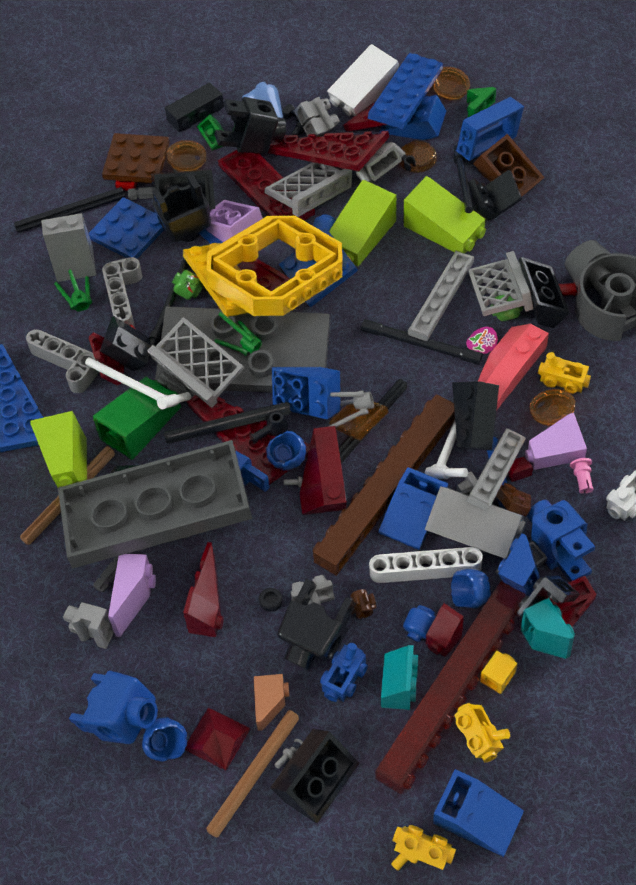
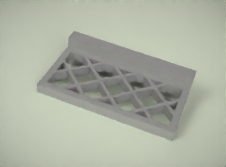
(314, 193)
(514, 281)
(180, 370)

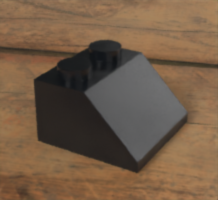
(126, 345)

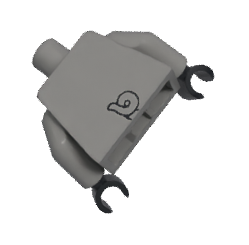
(384, 160)

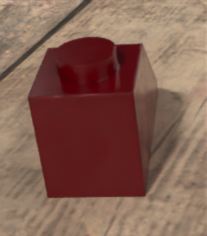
(444, 631)

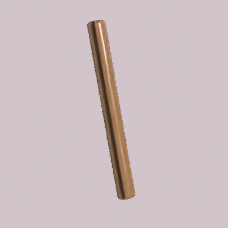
(54, 509)
(252, 774)

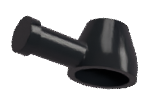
(272, 427)

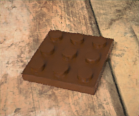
(135, 157)

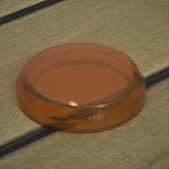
(451, 83)
(423, 153)
(182, 155)
(556, 406)

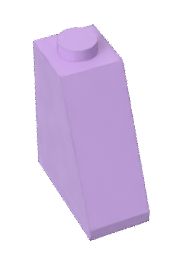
(557, 444)

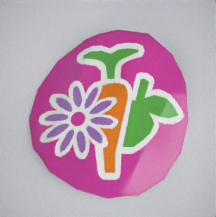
(482, 340)

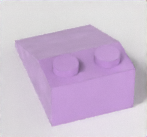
(232, 218)
(130, 590)

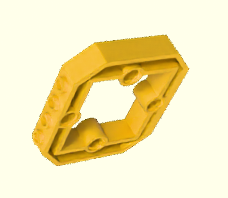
(242, 285)

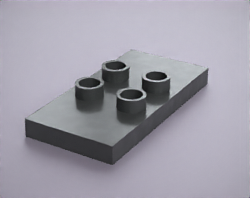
(286, 342)
(153, 504)

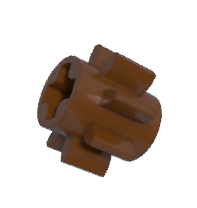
(364, 603)

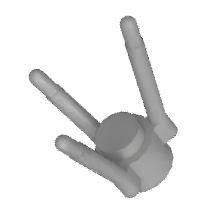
(361, 400)

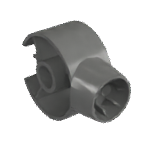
(614, 281)

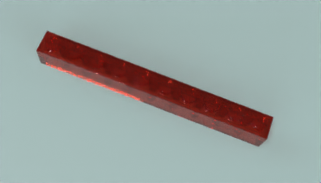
(449, 690)

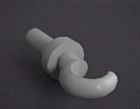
(298, 481)
(287, 754)

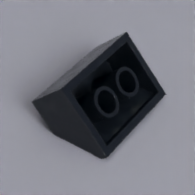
(545, 292)
(315, 774)

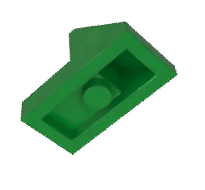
(480, 99)

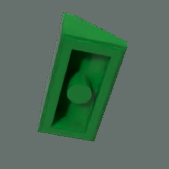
(207, 129)

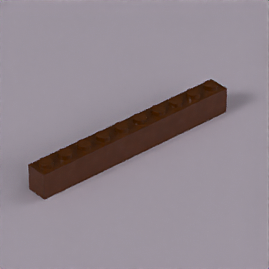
(377, 492)

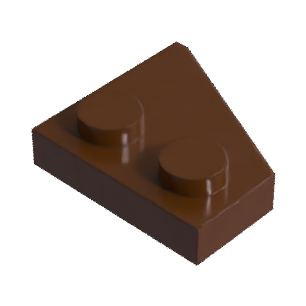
(514, 500)

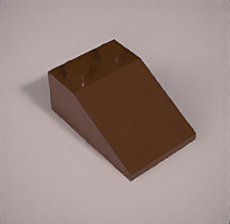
(508, 156)

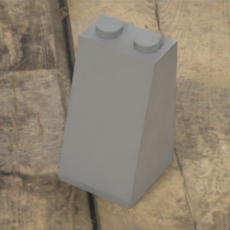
(69, 246)
(473, 526)

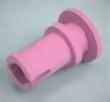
(583, 471)

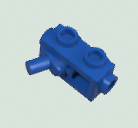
(346, 667)

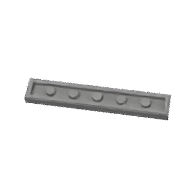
(441, 296)
(496, 470)

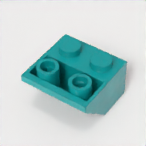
(547, 630)
(399, 678)

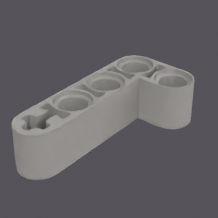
(116, 276)
(64, 355)

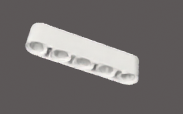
(414, 560)

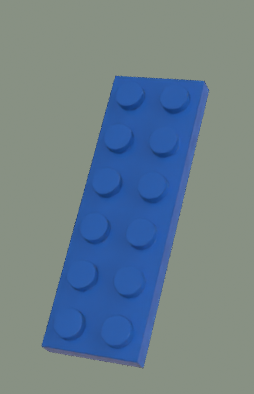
(405, 91)

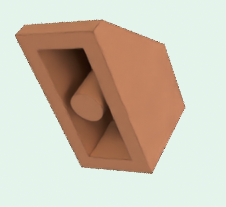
(269, 698)

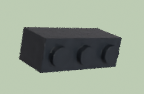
(194, 107)

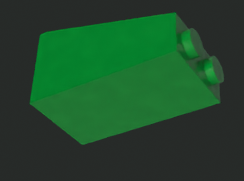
(133, 419)

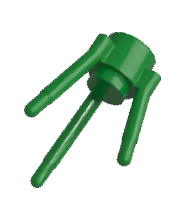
(79, 300)
(249, 341)

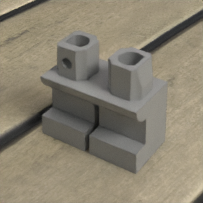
(316, 117)
(90, 622)

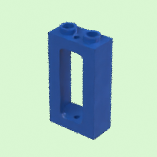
(473, 144)

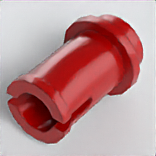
(568, 289)

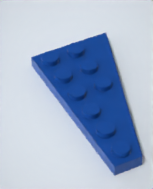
(16, 408)

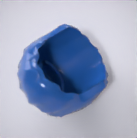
(286, 451)
(470, 588)
(164, 740)

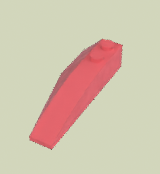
(513, 358)

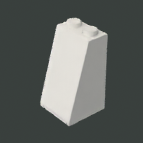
(363, 81)

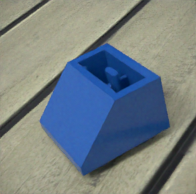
(520, 567)

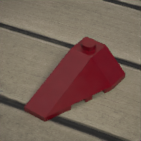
(323, 480)
(202, 603)

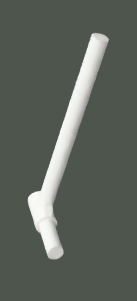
(163, 401)
(440, 470)

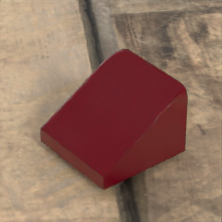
(520, 469)

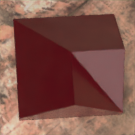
(217, 739)

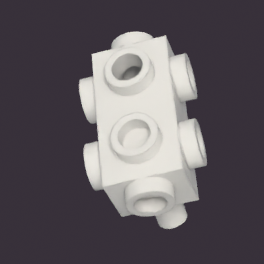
(623, 500)

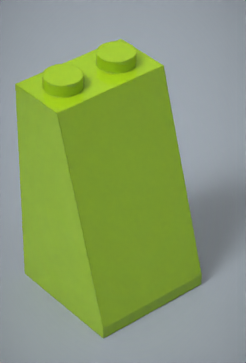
(442, 217)
(364, 220)
(62, 447)

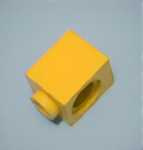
(499, 671)

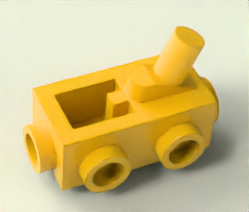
(564, 374)
(480, 734)
(416, 846)

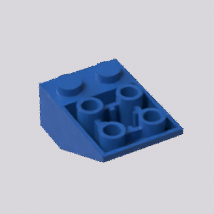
(425, 121)
(307, 390)
(411, 508)
(477, 813)

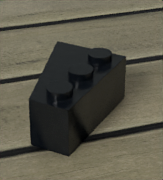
(475, 414)

